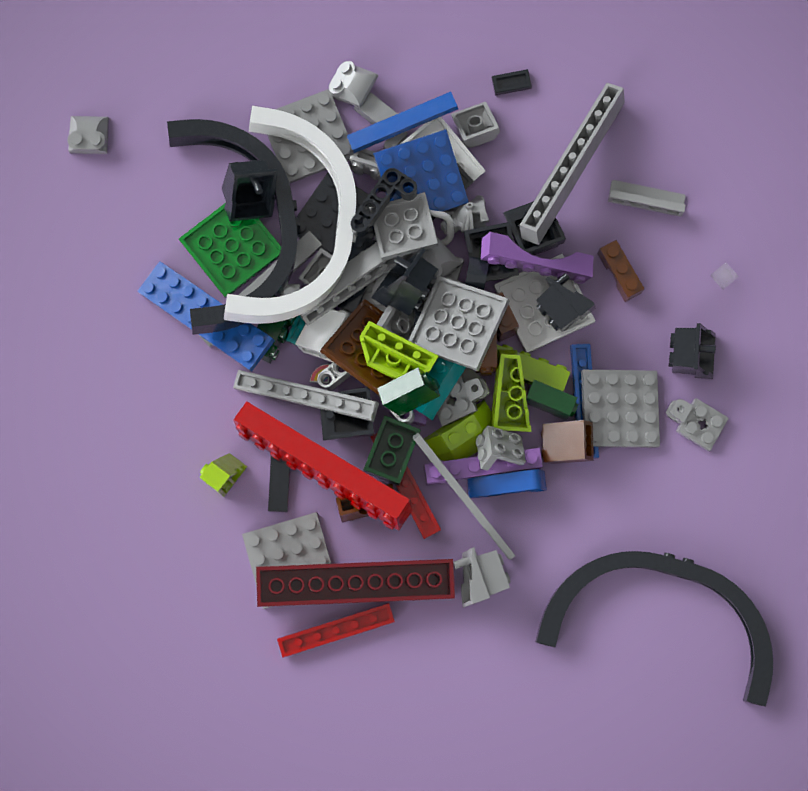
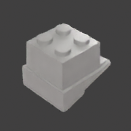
(481, 575)

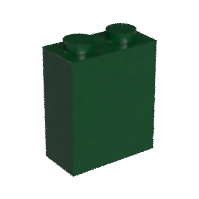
(409, 391)
(551, 400)

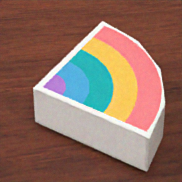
(314, 375)

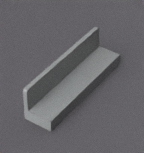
(647, 198)

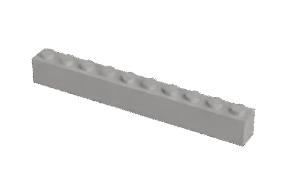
(572, 164)

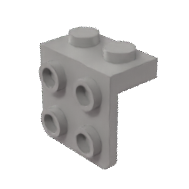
(364, 163)
(499, 444)

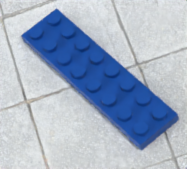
(178, 295)

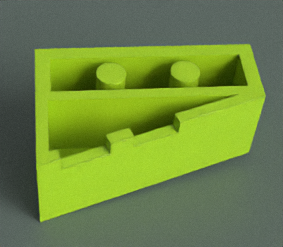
(222, 473)

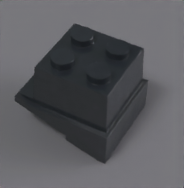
(249, 190)
(551, 240)
(473, 243)
(407, 283)
(562, 304)
(693, 351)
(343, 426)

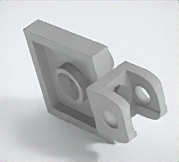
(466, 396)
(690, 415)

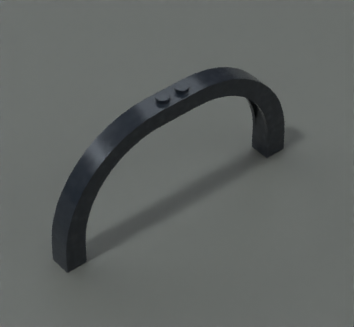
(237, 140)
(760, 645)

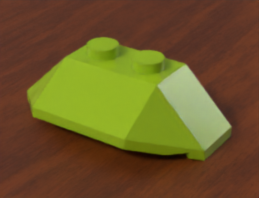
(392, 353)
(460, 437)

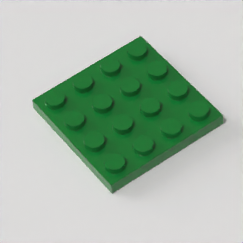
(230, 249)

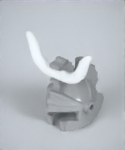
(462, 218)

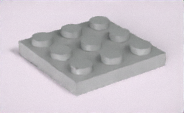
(404, 227)

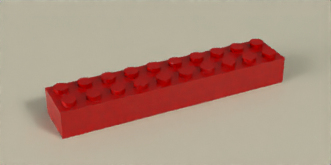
(322, 466)

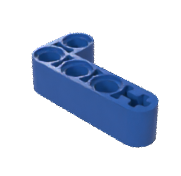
(507, 483)

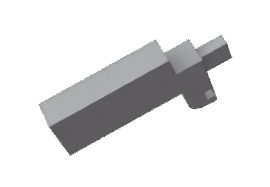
(375, 111)

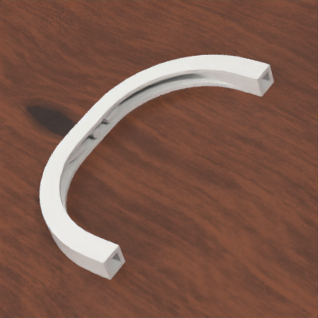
(310, 137)

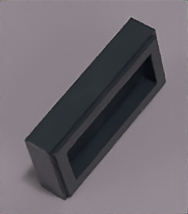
(511, 82)

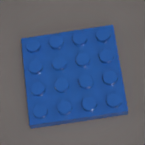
(432, 167)

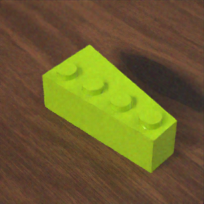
(509, 394)

